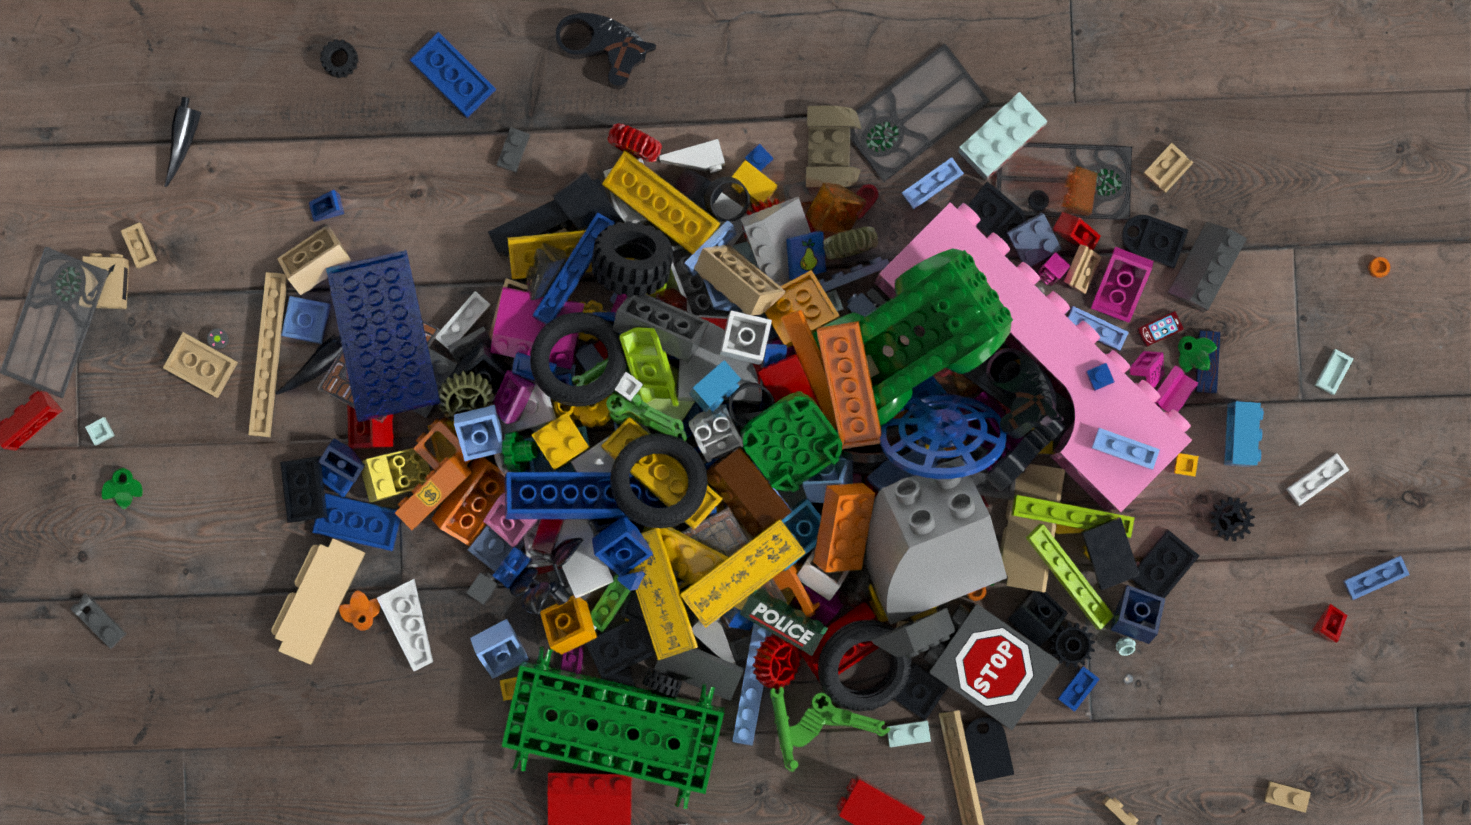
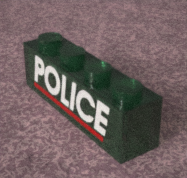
(784, 621)

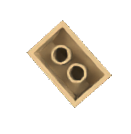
(307, 262)

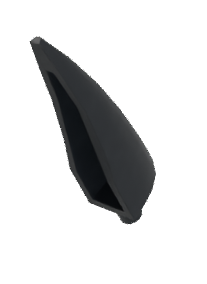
(183, 131)
(317, 364)

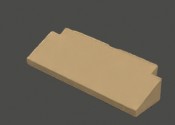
(1020, 560)
(321, 590)

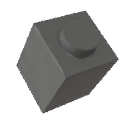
(483, 587)

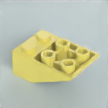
(394, 474)

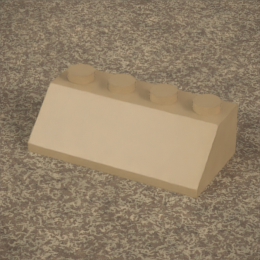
(738, 279)

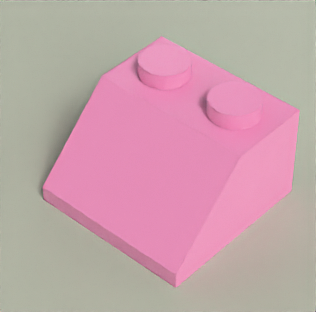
(509, 529)

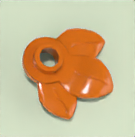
(358, 608)

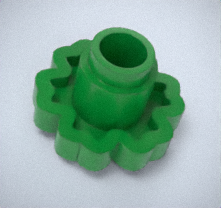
(517, 451)

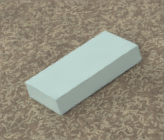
(1334, 372)

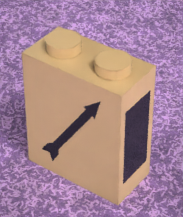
(116, 285)

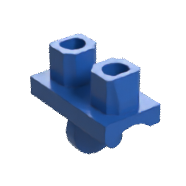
(512, 567)

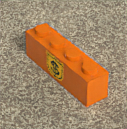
(433, 492)

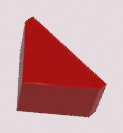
(1331, 624)

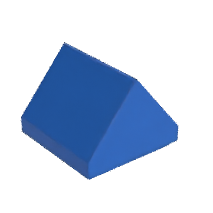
(631, 581)

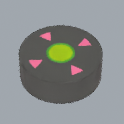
(217, 338)

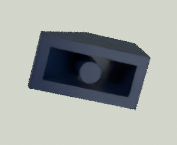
(342, 460)

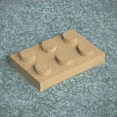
(200, 365)

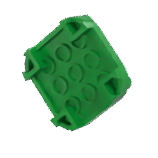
(791, 441)

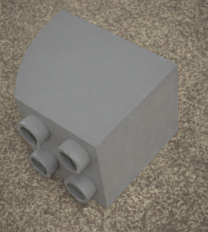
(930, 544)

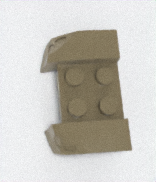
(830, 146)

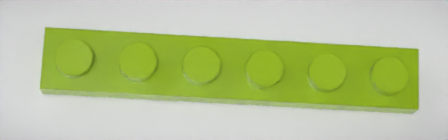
(1065, 514)
(1069, 576)

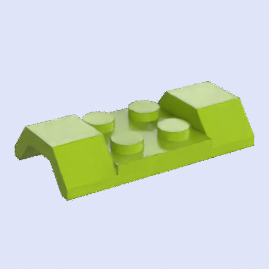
(649, 364)

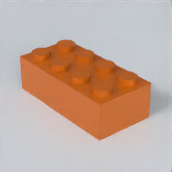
(844, 527)

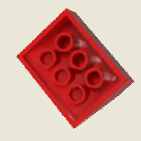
(589, 798)

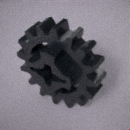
(1234, 510)

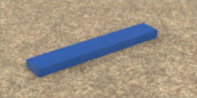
(571, 272)

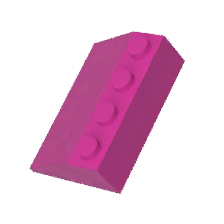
(517, 329)

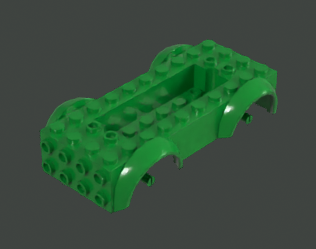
(960, 322)

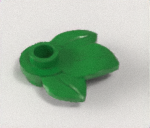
(1198, 355)
(120, 490)

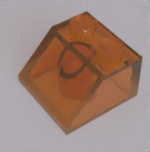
(835, 208)

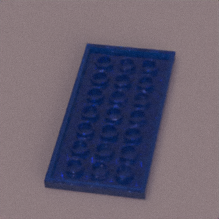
(382, 336)

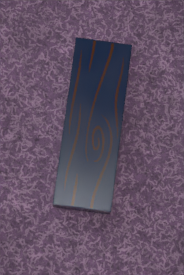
(1208, 379)

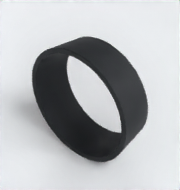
(711, 190)
(742, 422)

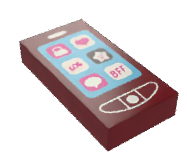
(1160, 329)

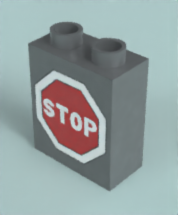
(990, 664)

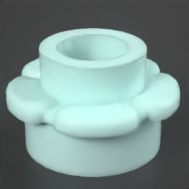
(1125, 646)

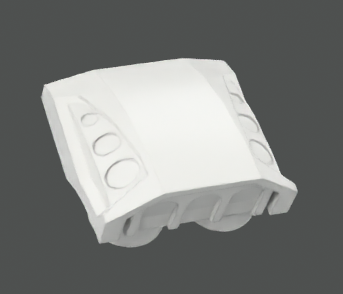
(715, 432)

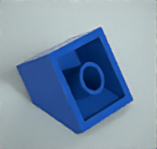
(621, 546)

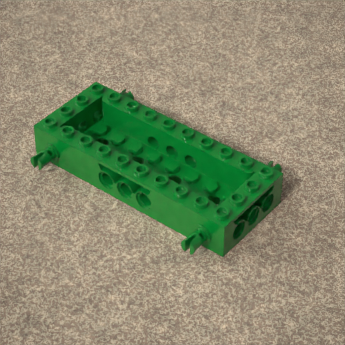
(616, 710)

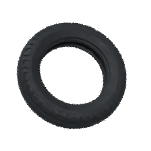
(577, 323)
(658, 444)
(868, 698)

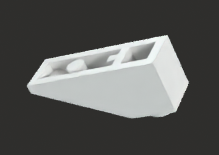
(699, 157)

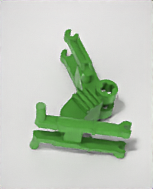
(636, 409)
(813, 722)

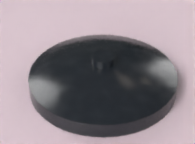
(874, 452)

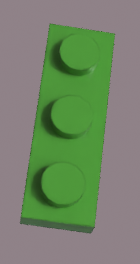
(609, 604)

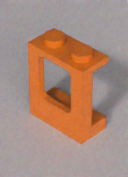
(448, 432)
(790, 579)

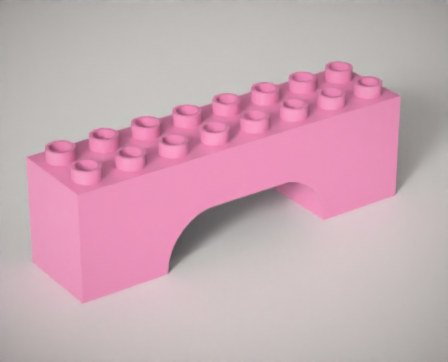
(1065, 355)

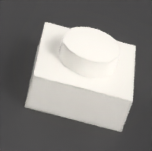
(628, 386)

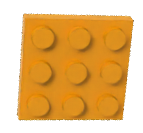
(806, 295)

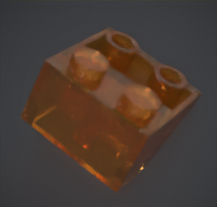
(1080, 192)

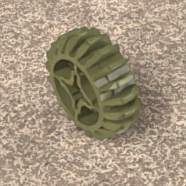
(850, 243)
(466, 390)

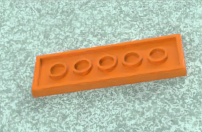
(849, 384)

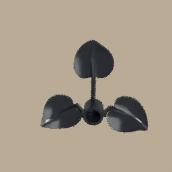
(535, 597)

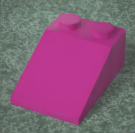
(1122, 284)

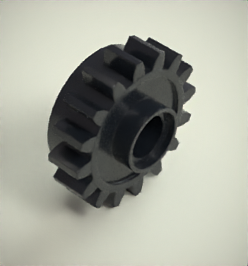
(1083, 644)

